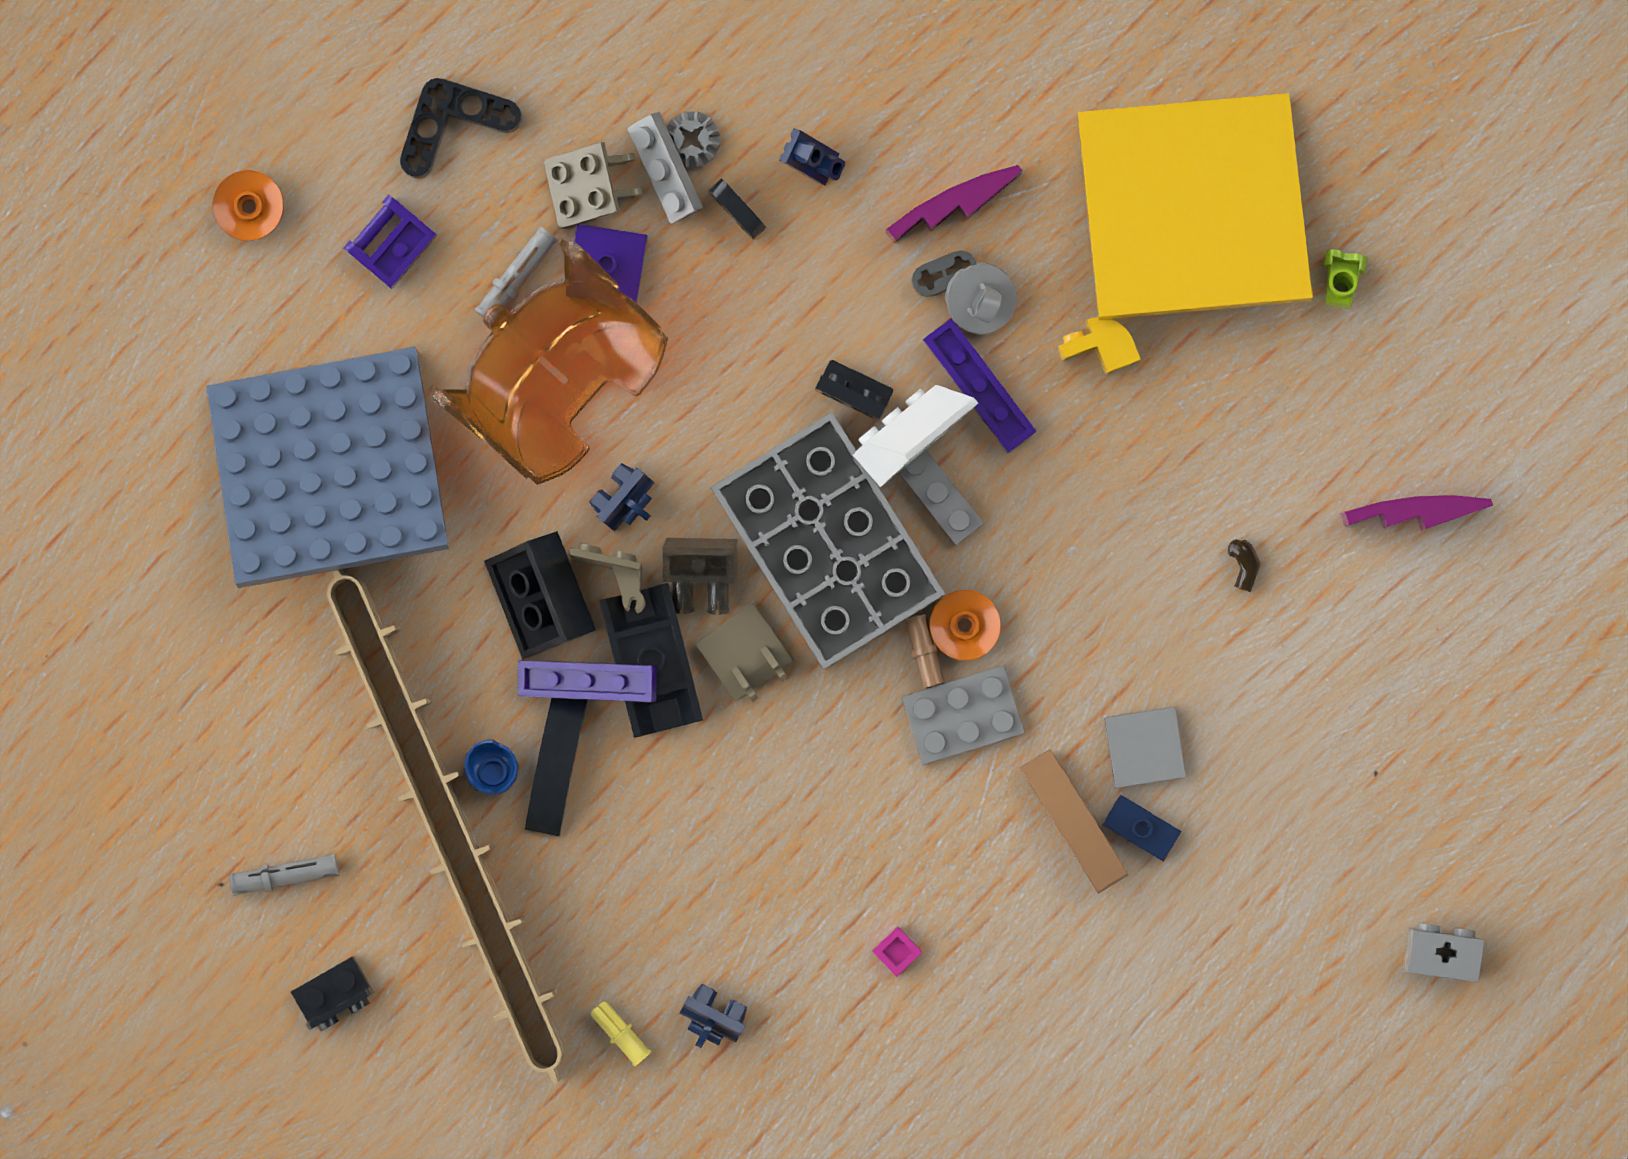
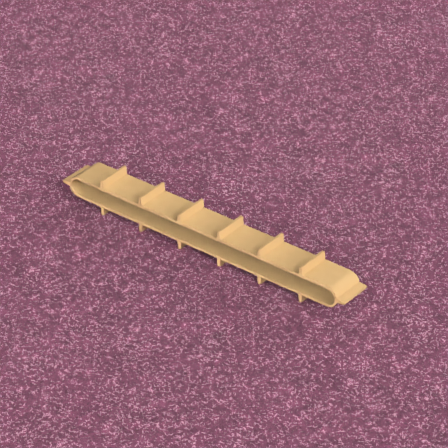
(383, 720)

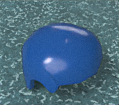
(490, 767)

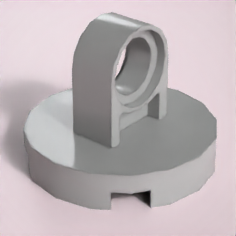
(981, 298)

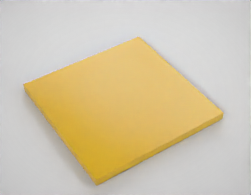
(1194, 206)

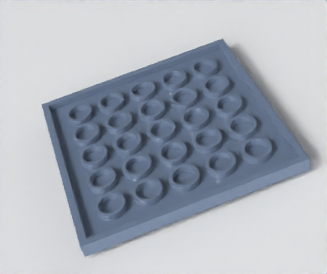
(327, 467)

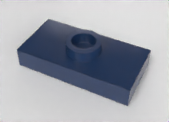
(1141, 827)

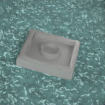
(1145, 747)

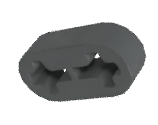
(937, 266)

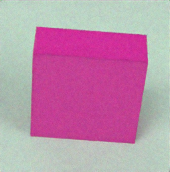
(897, 951)

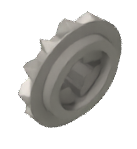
(708, 138)

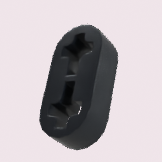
(737, 209)

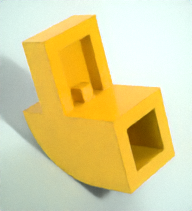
(1108, 338)

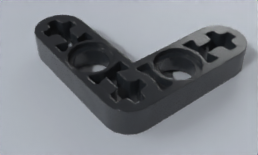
(451, 107)

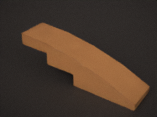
(1074, 821)

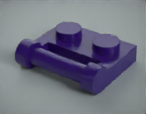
(400, 247)

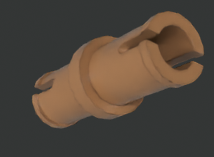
(924, 651)

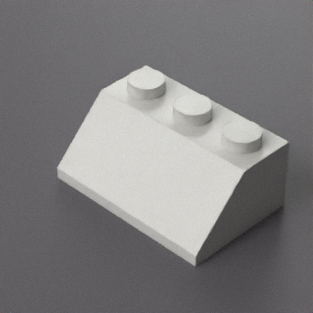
(911, 431)

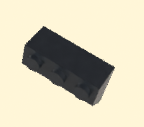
(540, 595)

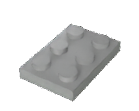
(963, 715)

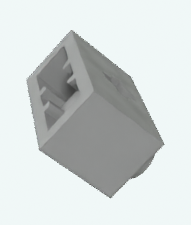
(1422, 956)

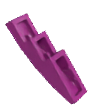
(965, 197)
(1428, 510)

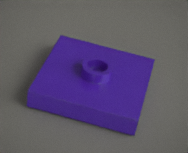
(617, 253)

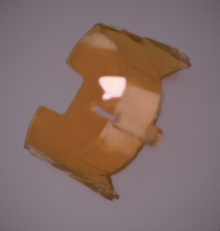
(580, 329)

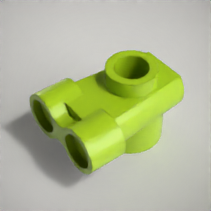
(1343, 271)

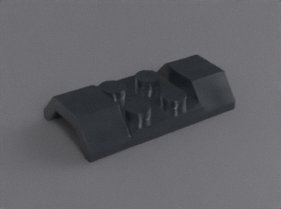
(654, 640)

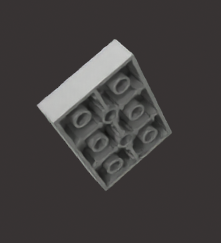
(827, 541)

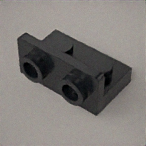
(854, 390)
(332, 993)

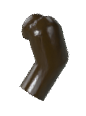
(1248, 562)

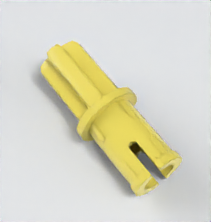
(620, 1033)

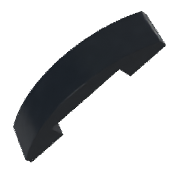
(555, 765)

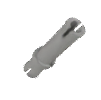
(543, 242)
(279, 875)

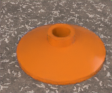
(235, 192)
(984, 622)

